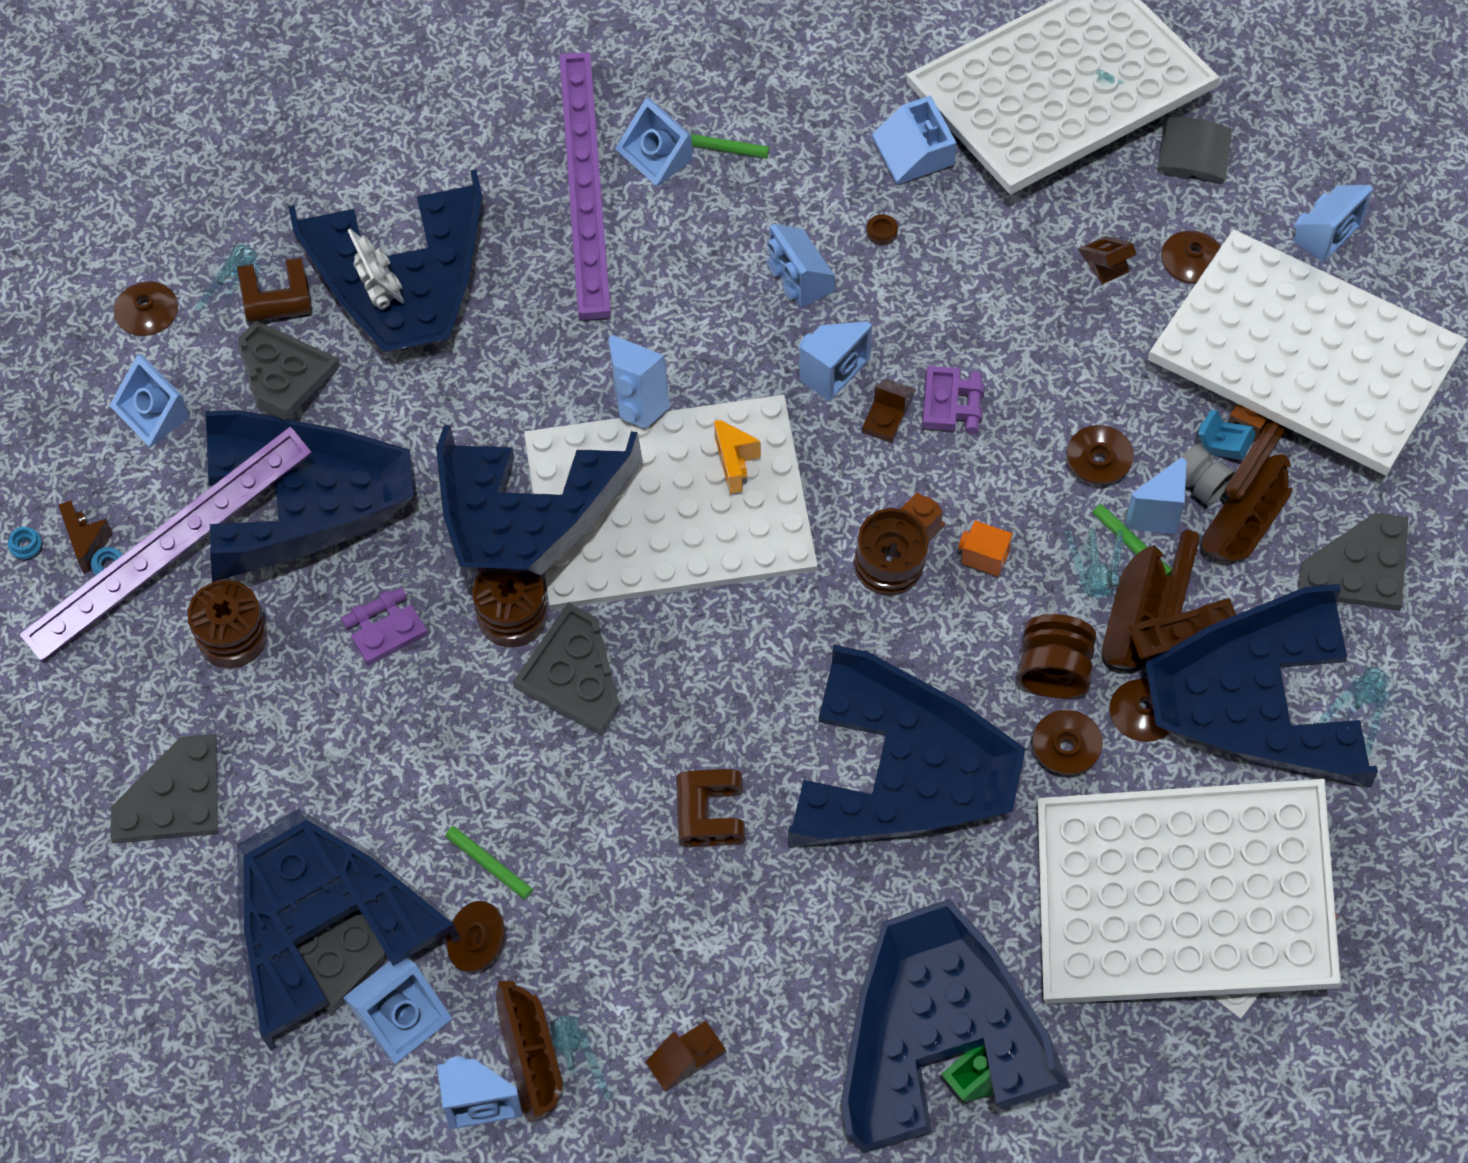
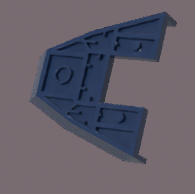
(430, 277)
(327, 499)
(523, 530)
(1230, 693)
(935, 765)
(297, 883)
(928, 997)

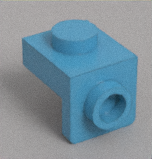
(1225, 438)

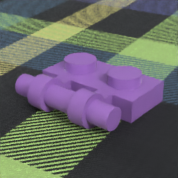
(942, 398)
(388, 634)

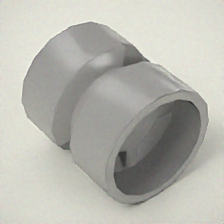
(1205, 476)

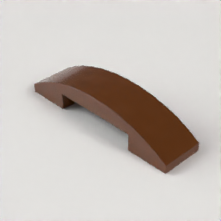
(1160, 635)

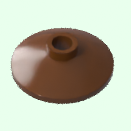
(1184, 263)
(148, 318)
(1101, 442)
(1131, 718)
(1071, 728)
(480, 936)

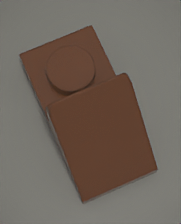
(1108, 257)
(888, 410)
(84, 538)
(684, 1055)

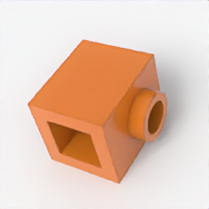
(985, 548)

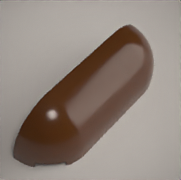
(1245, 521)
(1138, 598)
(528, 1049)

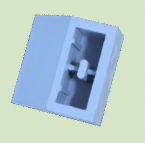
(915, 141)
(798, 265)

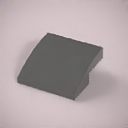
(1195, 149)

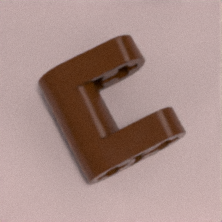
(278, 302)
(694, 825)

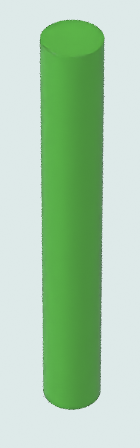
(730, 146)
(1129, 538)
(489, 863)

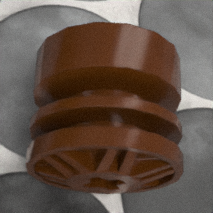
(892, 534)
(510, 607)
(227, 624)
(1057, 656)

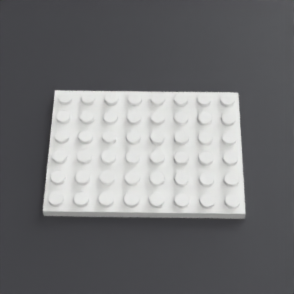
(1031, 88)
(1308, 351)
(675, 516)
(1187, 892)

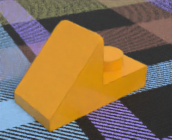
(734, 449)

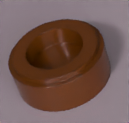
(882, 229)

